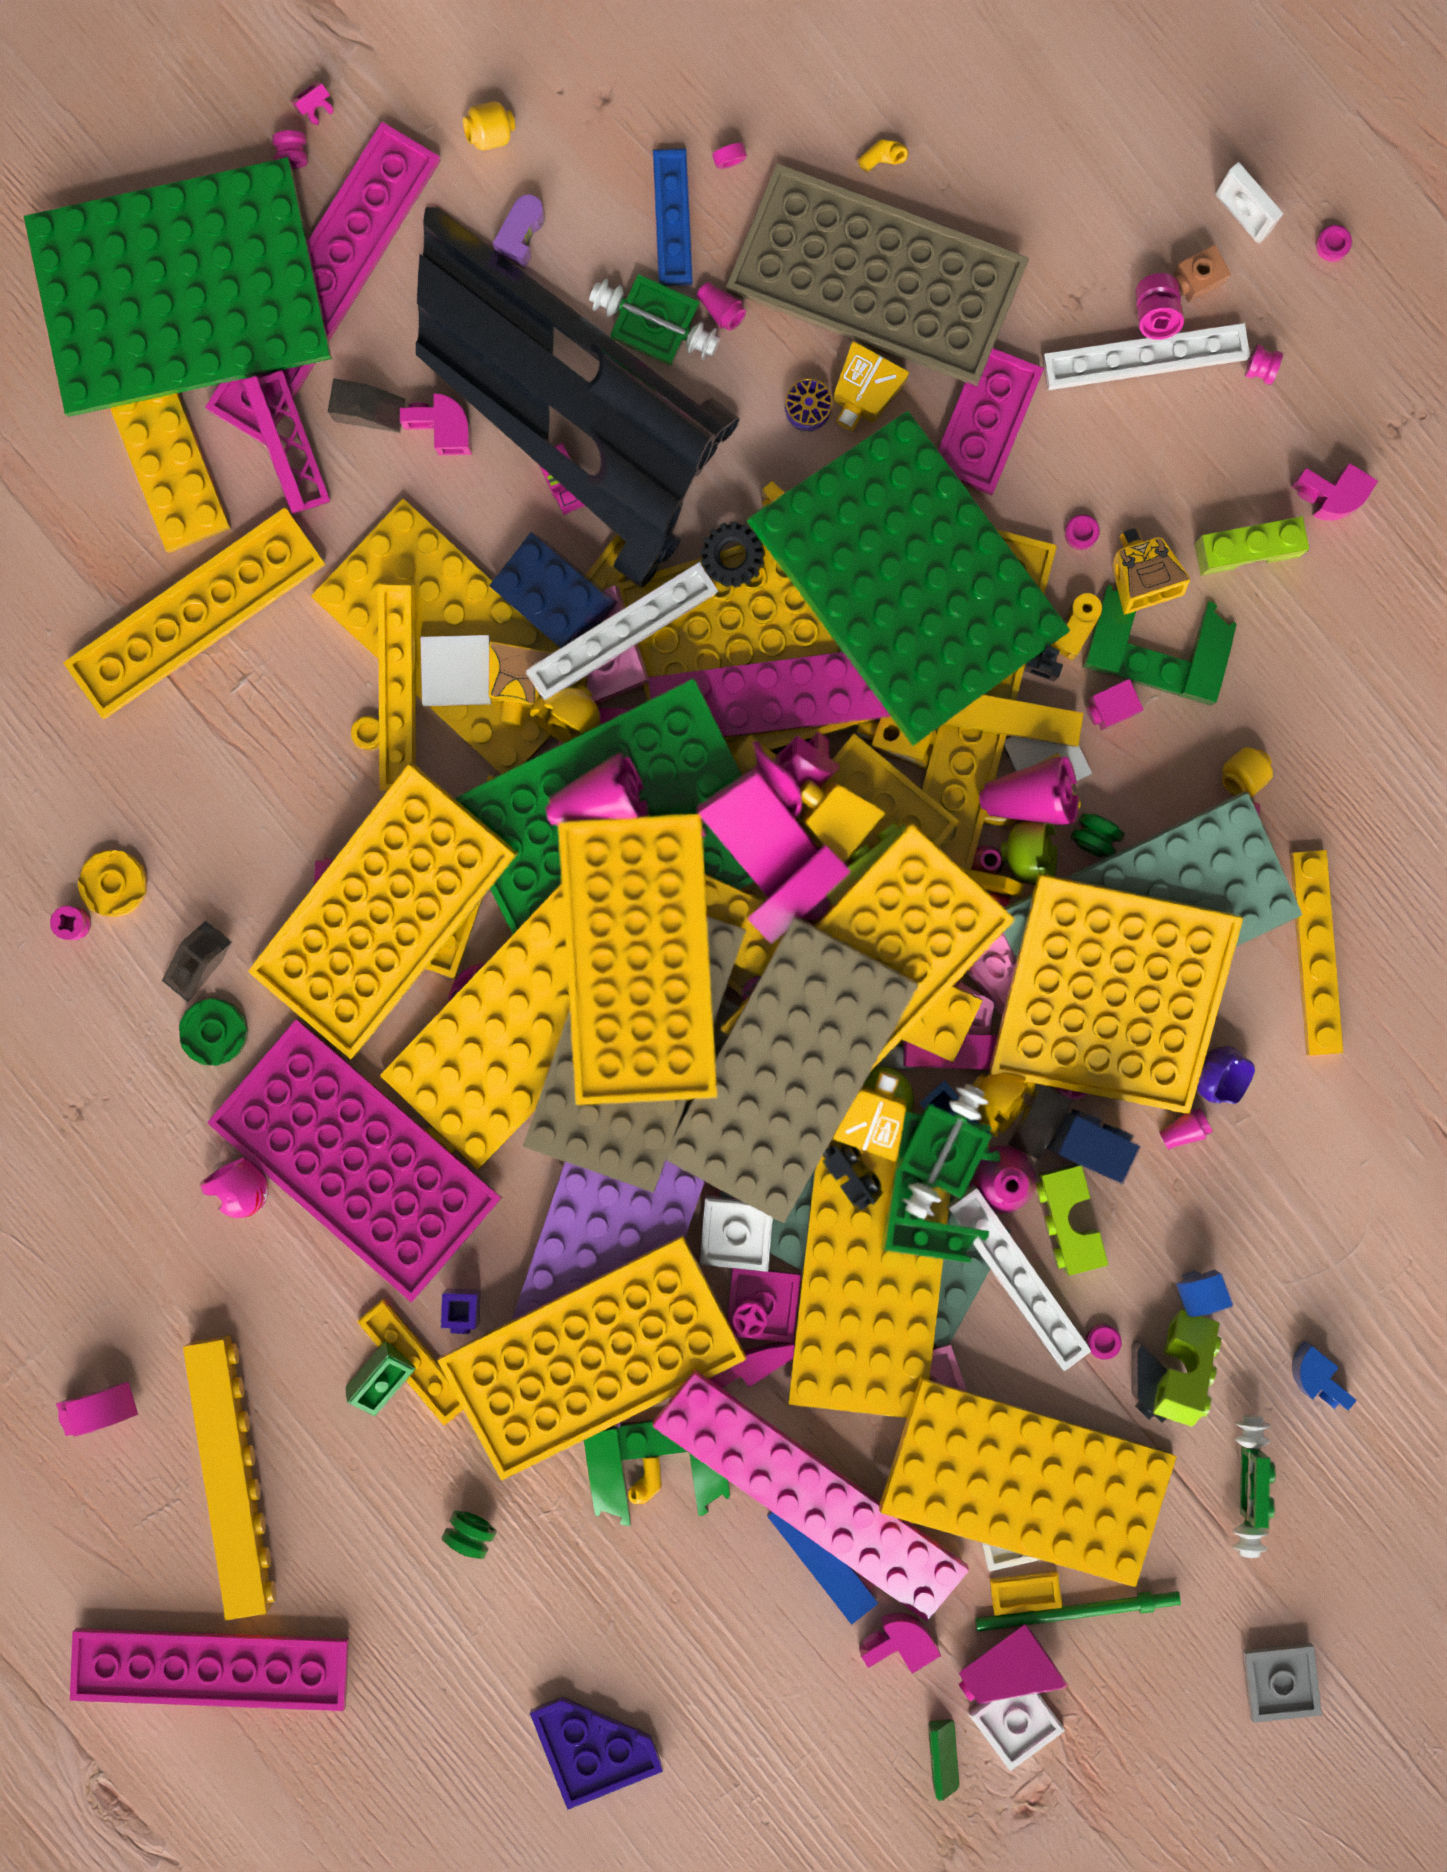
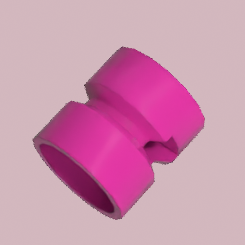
(1159, 306)

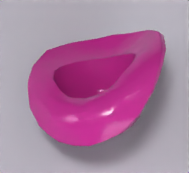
(778, 780)

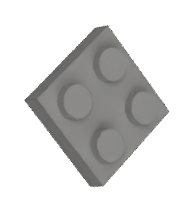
(1282, 1682)

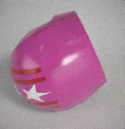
(239, 1186)

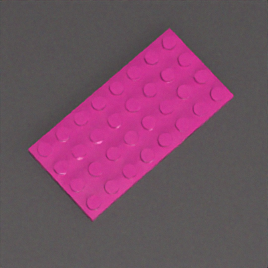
(354, 1160)

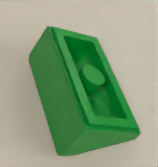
(379, 1379)
(943, 1758)

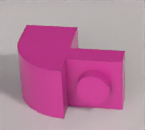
(447, 419)
(1336, 499)
(808, 760)
(97, 1409)
(903, 1634)

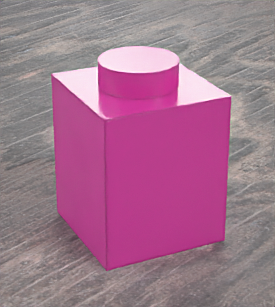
(1114, 705)

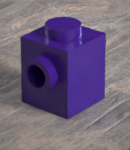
(460, 1310)

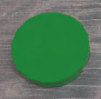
(213, 1032)

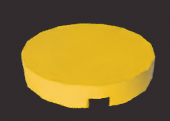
(112, 883)

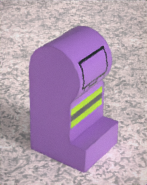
(521, 223)

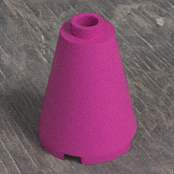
(1034, 793)
(600, 794)
(992, 1176)

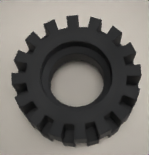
(723, 536)

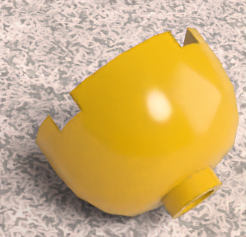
(567, 713)
(1004, 1097)

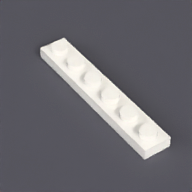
(1146, 356)
(621, 631)
(1020, 1280)

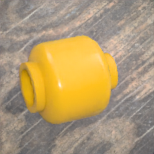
(488, 125)
(1247, 771)

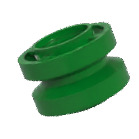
(1097, 835)
(469, 1534)

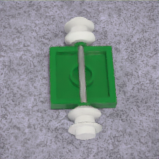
(654, 319)
(944, 1151)
(1256, 1476)

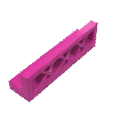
(274, 446)

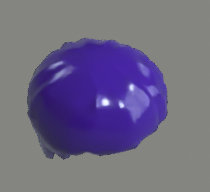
(1225, 1075)

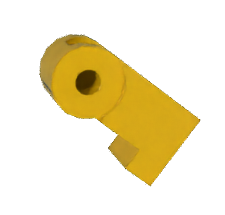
(1082, 618)

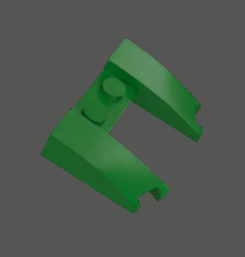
(1192, 679)
(914, 1235)
(634, 1441)

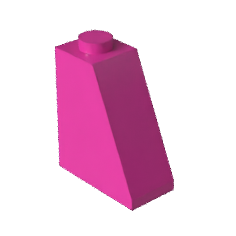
(1011, 1670)

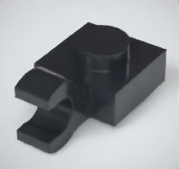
(1045, 664)

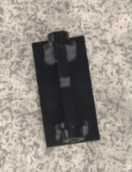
(862, 1185)

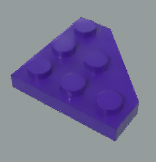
(592, 1751)

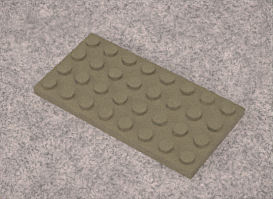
(877, 274)
(791, 1069)
(627, 1137)

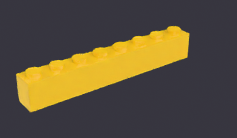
(228, 1477)

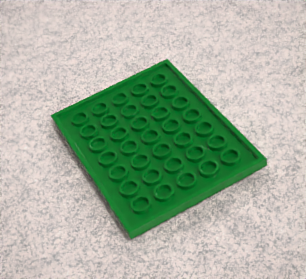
(177, 287)
(908, 577)
(680, 767)

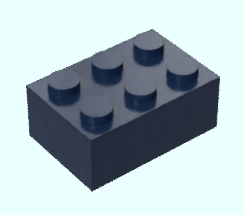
(552, 591)
(1098, 1148)

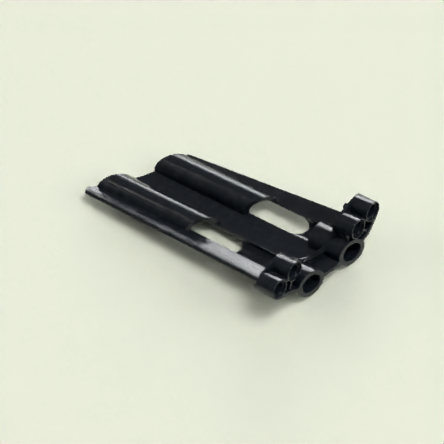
(493, 342)

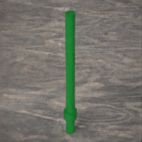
(1144, 1603)

